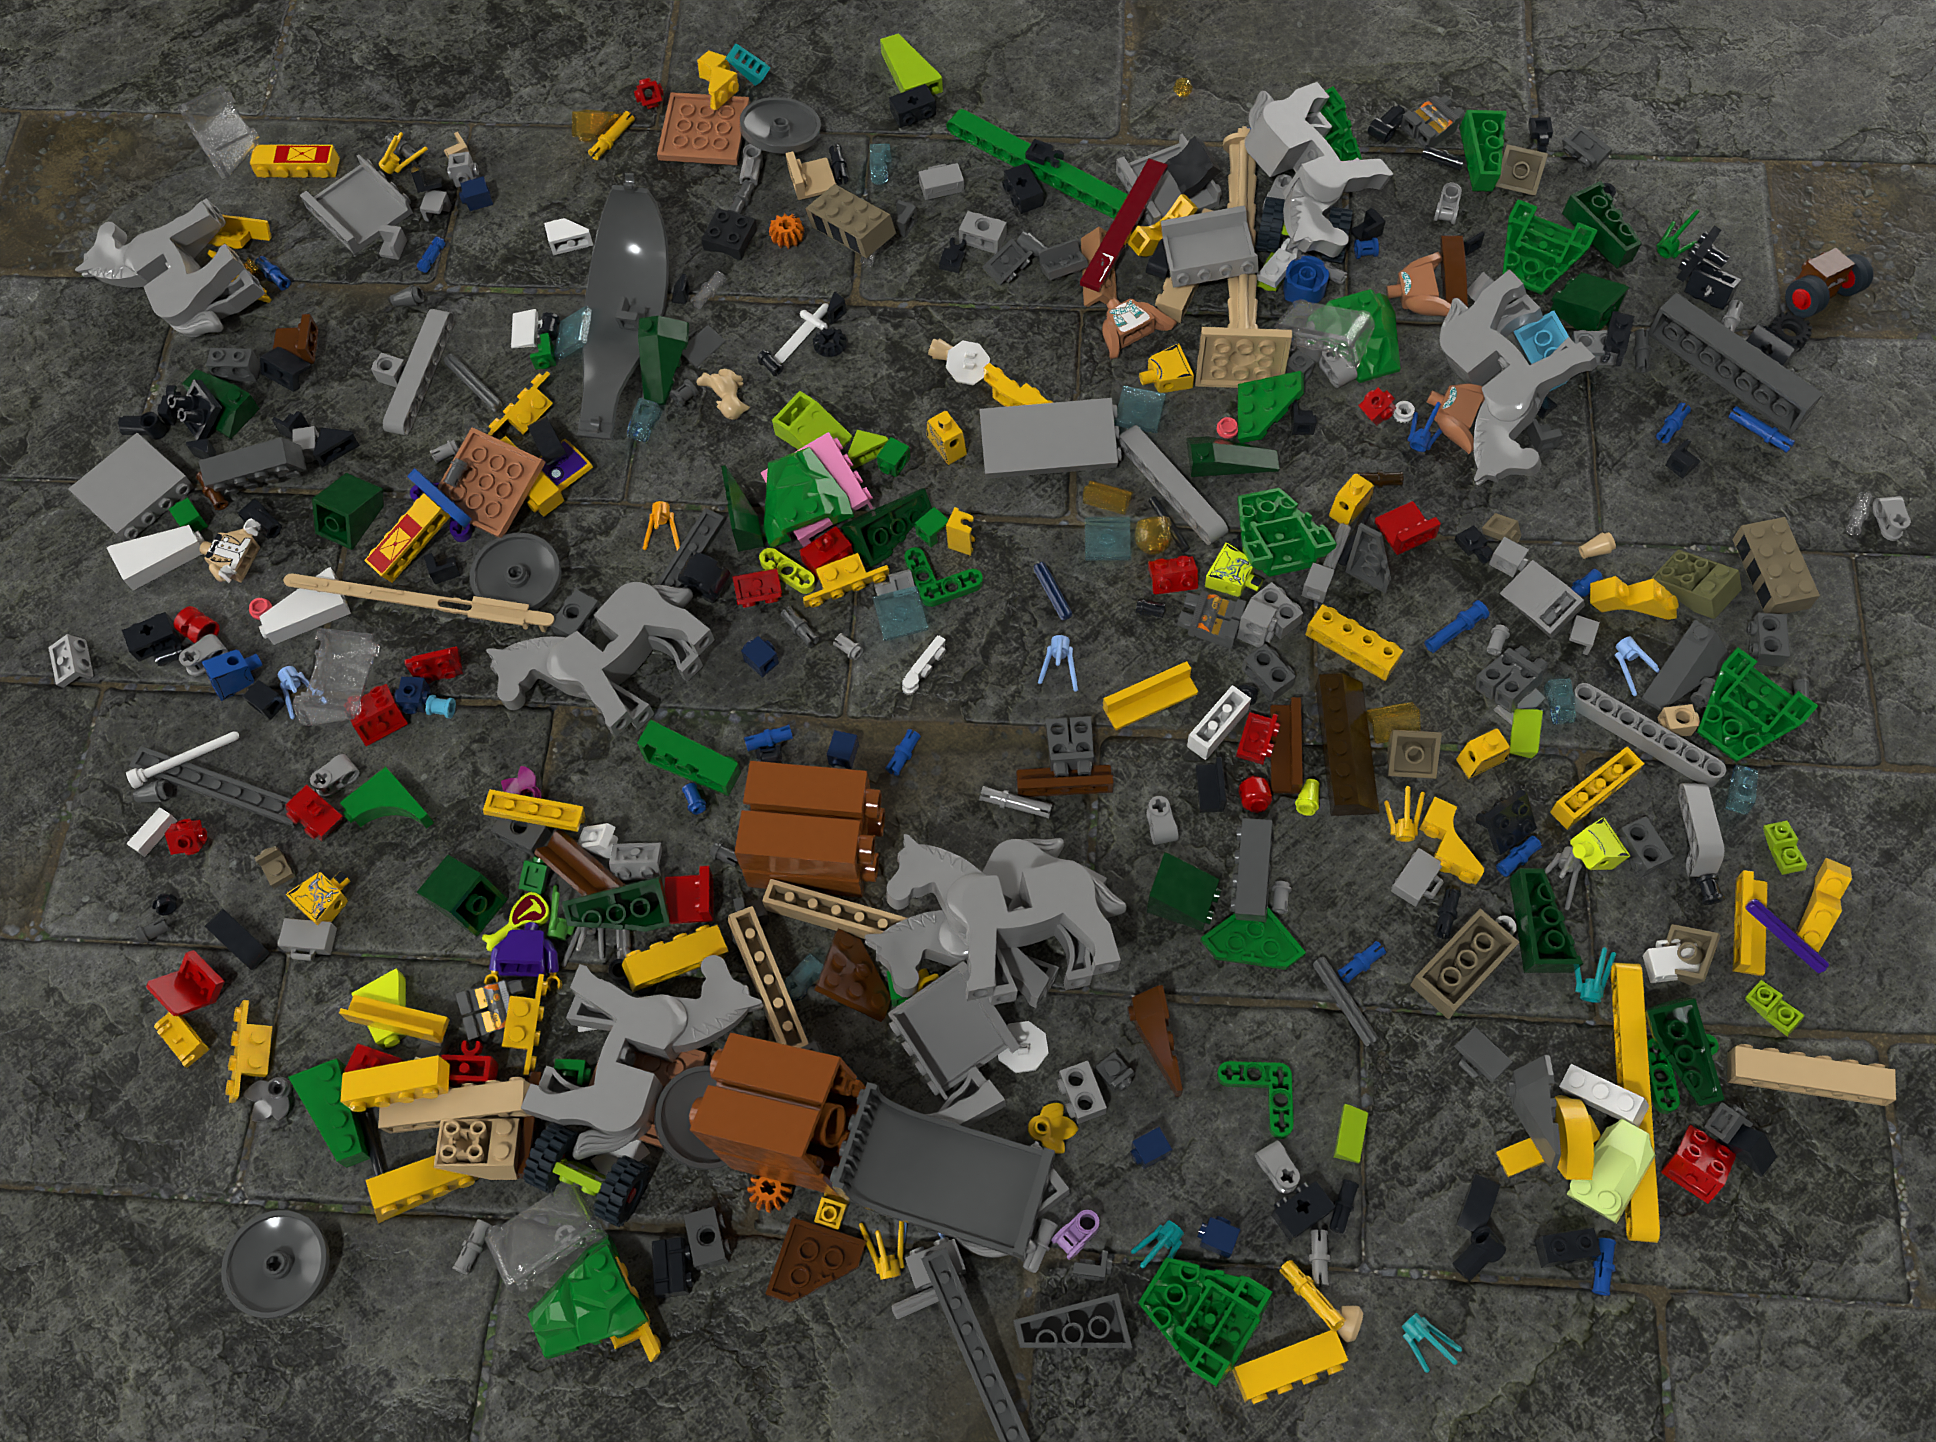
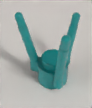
(1593, 989)
(1168, 1236)
(1417, 1329)

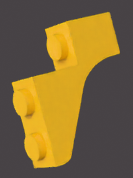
(722, 81)
(1644, 597)
(1451, 851)
(1824, 903)

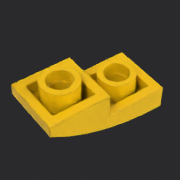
(831, 1211)

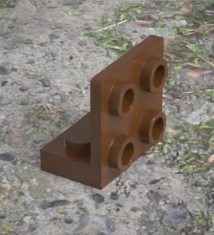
(299, 340)

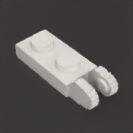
(1275, 268)
(923, 665)

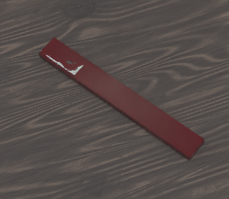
(1123, 225)

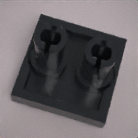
(1701, 251)
(196, 409)
(1508, 821)

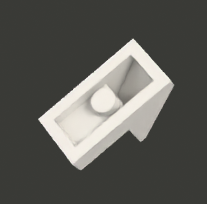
(598, 839)

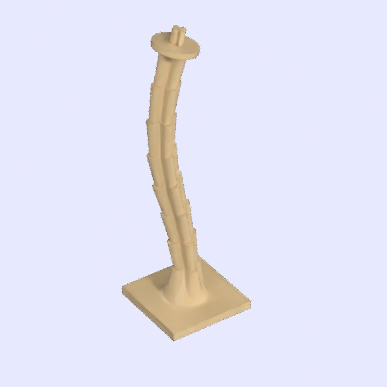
(1242, 349)

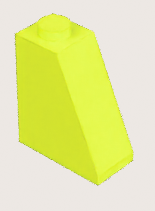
(388, 989)

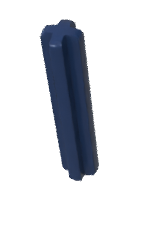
(1052, 591)

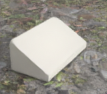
(151, 832)

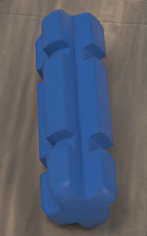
(430, 254)

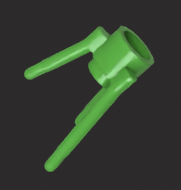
(558, 926)

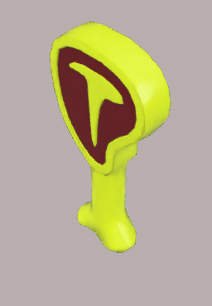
(527, 909)

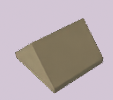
(1521, 169)
(1413, 753)
(1703, 954)

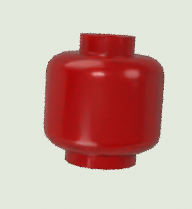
(1255, 794)

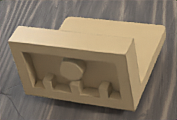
(810, 177)

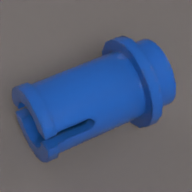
(695, 802)

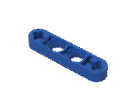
(440, 498)

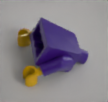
(524, 954)

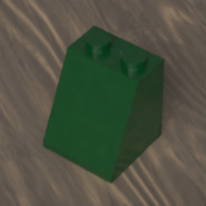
(1588, 301)
(346, 510)
(1183, 893)
(462, 895)

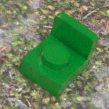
(545, 357)
(534, 875)
(571, 1068)

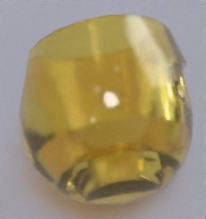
(1153, 534)

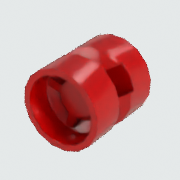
(194, 624)

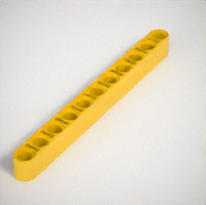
(1633, 1075)

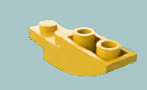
(1008, 391)

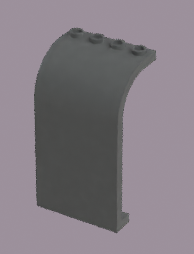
(941, 1175)

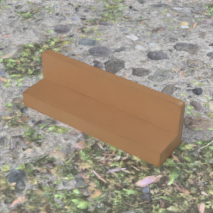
(1089, 246)

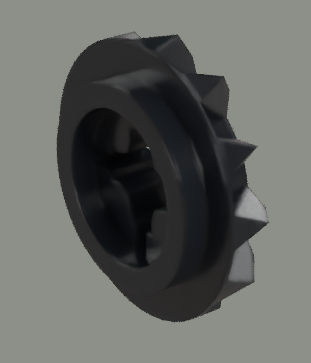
(829, 349)

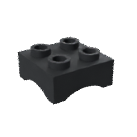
(1193, 167)
(729, 233)

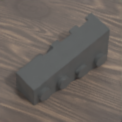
(1253, 869)
(1081, 1325)

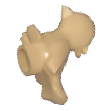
(725, 386)

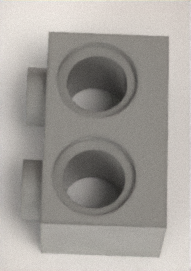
(1594, 343)
(1283, 606)
(1257, 624)
(1086, 1091)

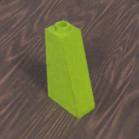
(908, 66)

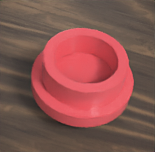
(1227, 427)
(258, 607)

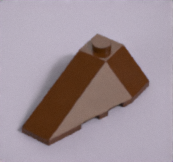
(1151, 1021)

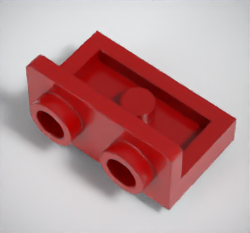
(1173, 574)
(757, 587)
(1256, 738)

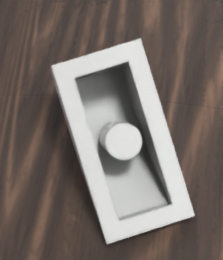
(567, 236)

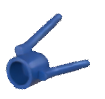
(1421, 439)

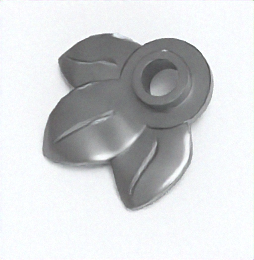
(267, 1101)

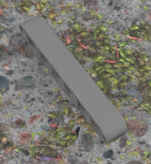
(418, 372)
(1172, 485)
(1658, 735)

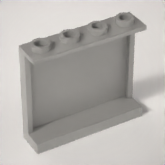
(1167, 190)
(359, 206)
(1208, 246)
(131, 487)
(949, 1031)

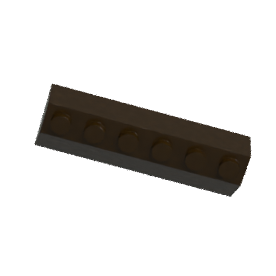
(1346, 745)

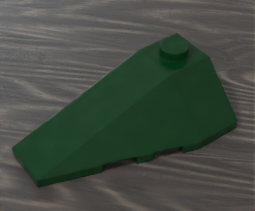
(660, 349)
(236, 403)
(1223, 457)
(743, 519)
(881, 529)
(1683, 1041)

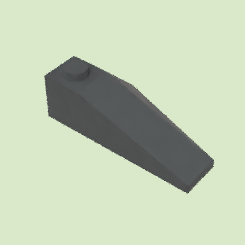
(1369, 559)
(1694, 658)
(1535, 1108)

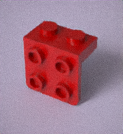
(189, 988)

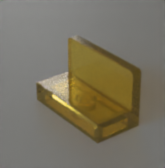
(1106, 497)
(1394, 717)

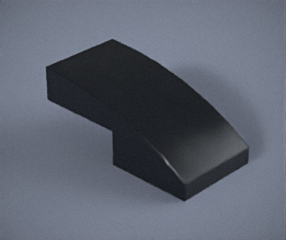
(1478, 1203)

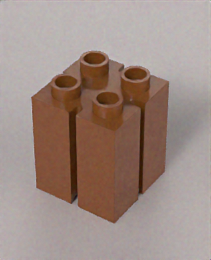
(809, 828)
(777, 1111)

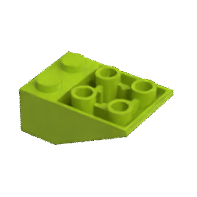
(805, 421)

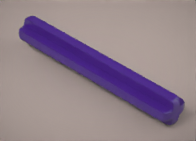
(1787, 936)

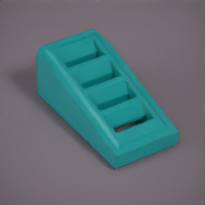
(756, 63)

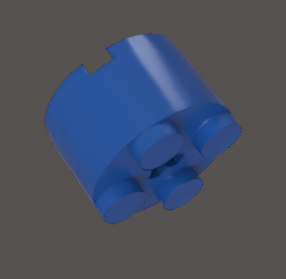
(1305, 280)

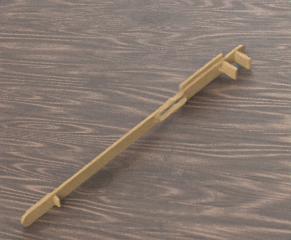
(481, 608)

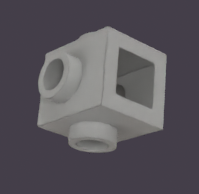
(462, 168)

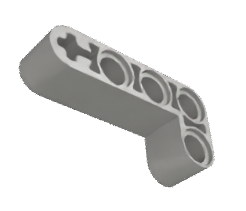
(1702, 830)

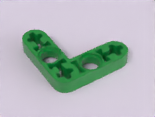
(933, 586)
(1268, 1081)
(1671, 1093)

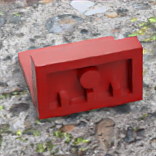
(1407, 527)
(436, 665)
(378, 715)
(691, 897)
(1700, 1164)

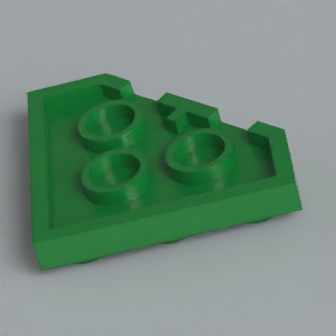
(1266, 402)
(1254, 943)

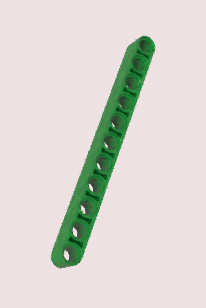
(1012, 151)

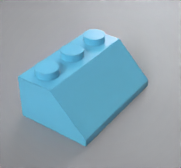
(1541, 338)

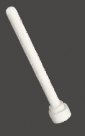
(138, 776)

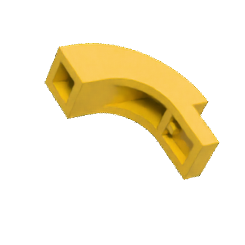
(1146, 238)
(1575, 1139)

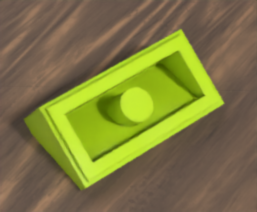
(1525, 732)
(1350, 1134)

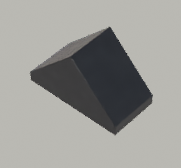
(333, 445)
(1752, 1149)

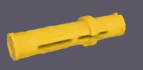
(606, 140)
(1304, 1286)

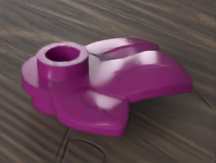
(523, 785)

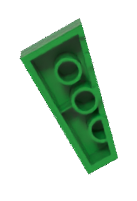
(1483, 146)
(688, 758)
(338, 1125)

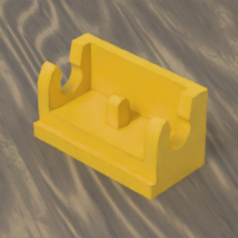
(959, 535)
(181, 1038)

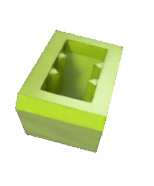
(865, 447)

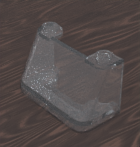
(219, 130)
(1328, 329)
(337, 678)
(543, 1235)

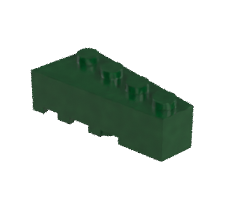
(1614, 236)

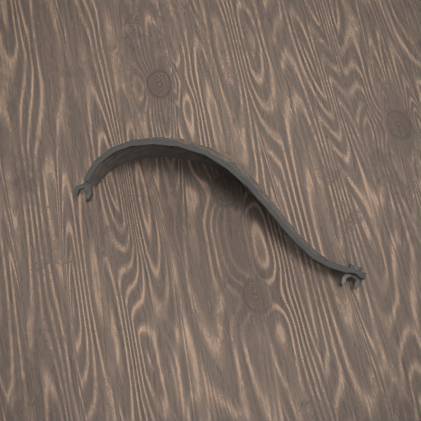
(628, 262)

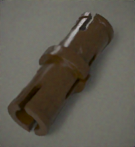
(1384, 478)

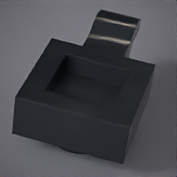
(1542, 130)
(1474, 542)

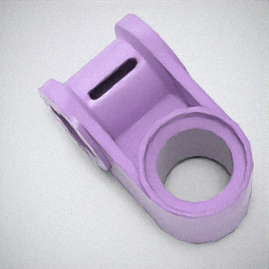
(1076, 1234)

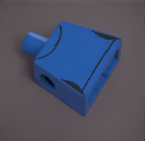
(230, 672)

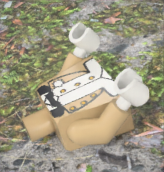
(232, 552)

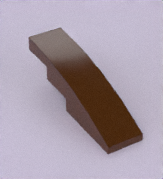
(1453, 269)

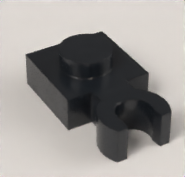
(1042, 152)
(953, 258)
(168, 414)

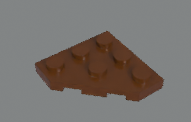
(852, 977)
(811, 1260)

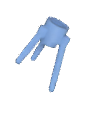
(1059, 649)
(1629, 650)
(290, 680)

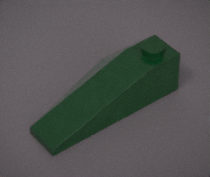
(626, 907)

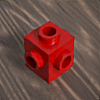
(656, 89)
(1378, 405)
(186, 837)

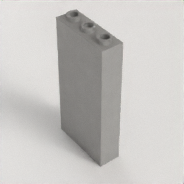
(1049, 438)

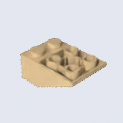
(479, 1147)

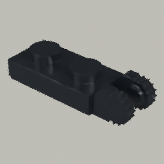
(1617, 336)

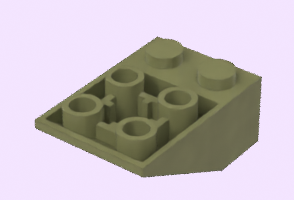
(1699, 582)

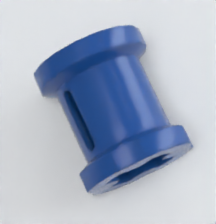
(1370, 247)

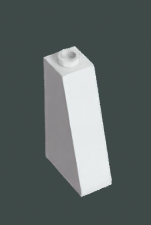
(155, 554)
(303, 612)

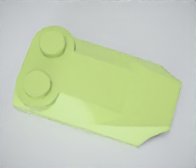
(1619, 1166)

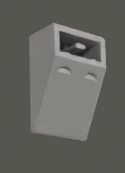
(1543, 598)

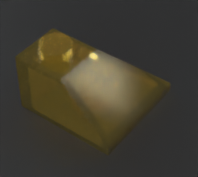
(592, 123)

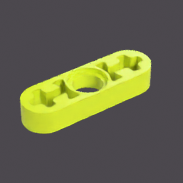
(784, 561)

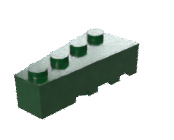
(1540, 925)

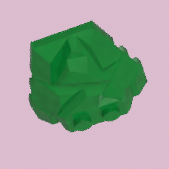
(1340, 135)
(1542, 249)
(1382, 350)
(800, 494)
(1278, 534)
(1749, 709)
(587, 1304)
(1205, 1314)

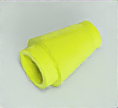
(1308, 799)

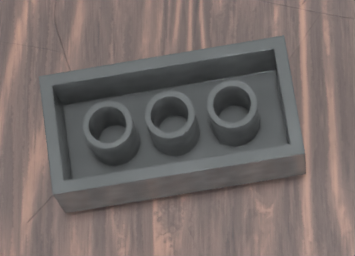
(253, 466)

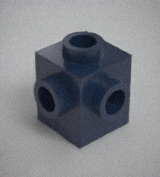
(412, 694)

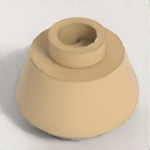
(1353, 1317)

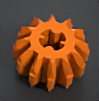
(786, 231)
(763, 1198)

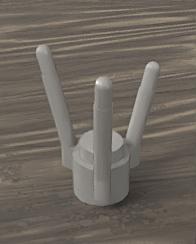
(1567, 863)
(582, 931)

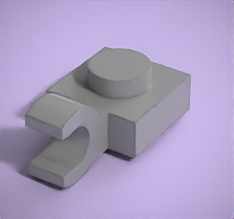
(897, 581)

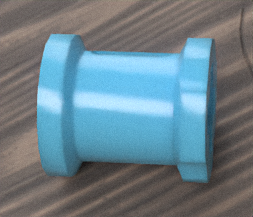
(440, 706)

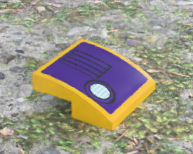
(567, 469)

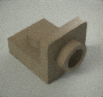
(1502, 526)
(275, 866)

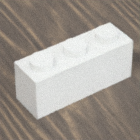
(1218, 722)
(1604, 1095)

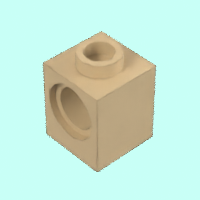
(1686, 713)

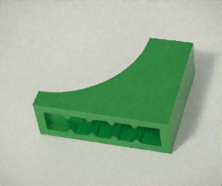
(382, 797)

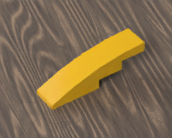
(1526, 1155)

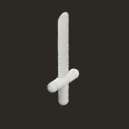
(811, 322)

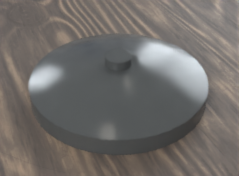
(780, 125)
(516, 570)
(673, 1122)
(275, 1264)

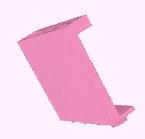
(838, 466)

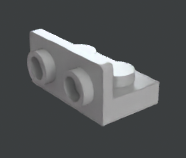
(70, 660)
(635, 861)

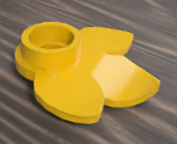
(1056, 1127)

